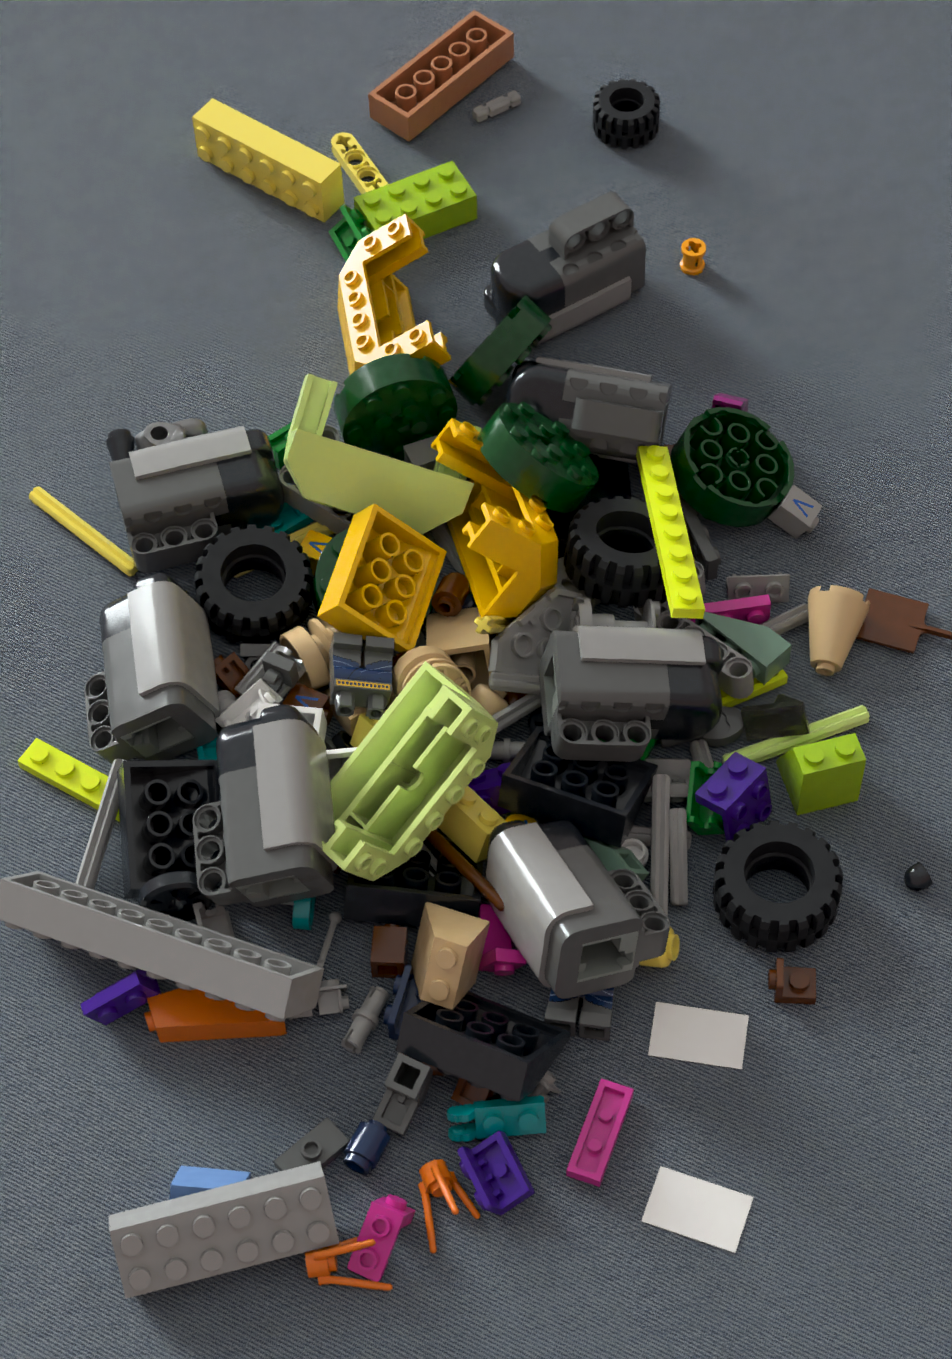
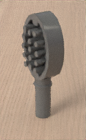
(725, 732)

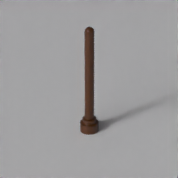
(465, 868)

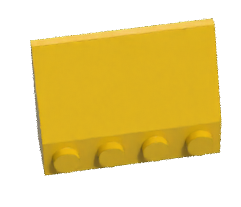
(382, 579)

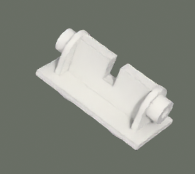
(246, 706)

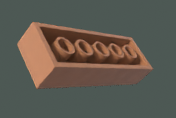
(441, 75)

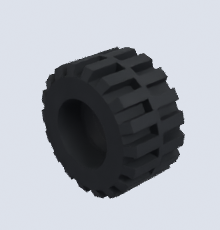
(626, 113)

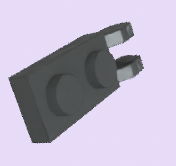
(700, 542)

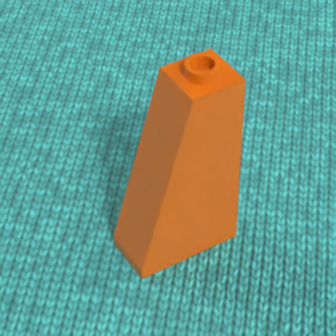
(194, 1017)

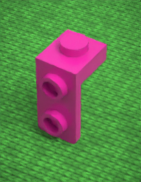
(497, 951)
(382, 1224)

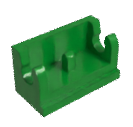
(699, 817)

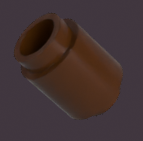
(451, 594)

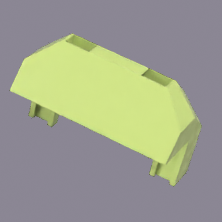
(356, 478)
(407, 774)

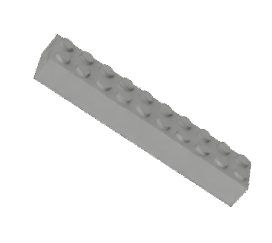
(160, 945)

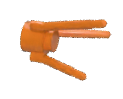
(439, 1182)
(324, 1261)

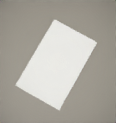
(698, 1035)
(697, 1209)

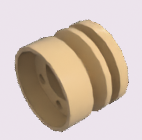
(312, 650)
(413, 659)

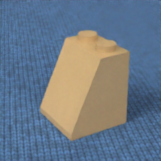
(462, 643)
(447, 954)

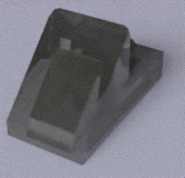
(775, 720)

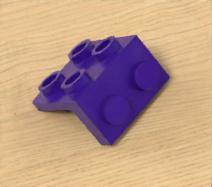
(737, 793)

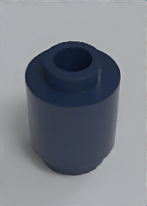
(366, 1146)

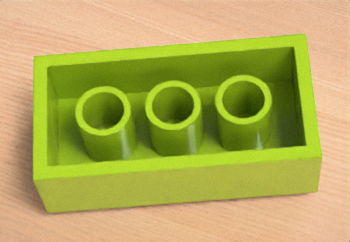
(432, 199)

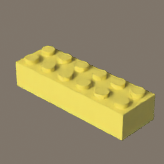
(268, 160)

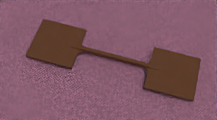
(896, 622)

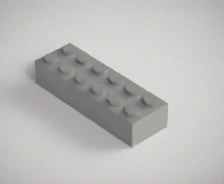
(222, 1229)

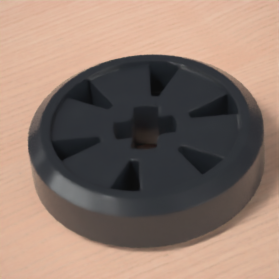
(173, 894)

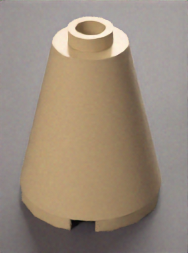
(833, 626)

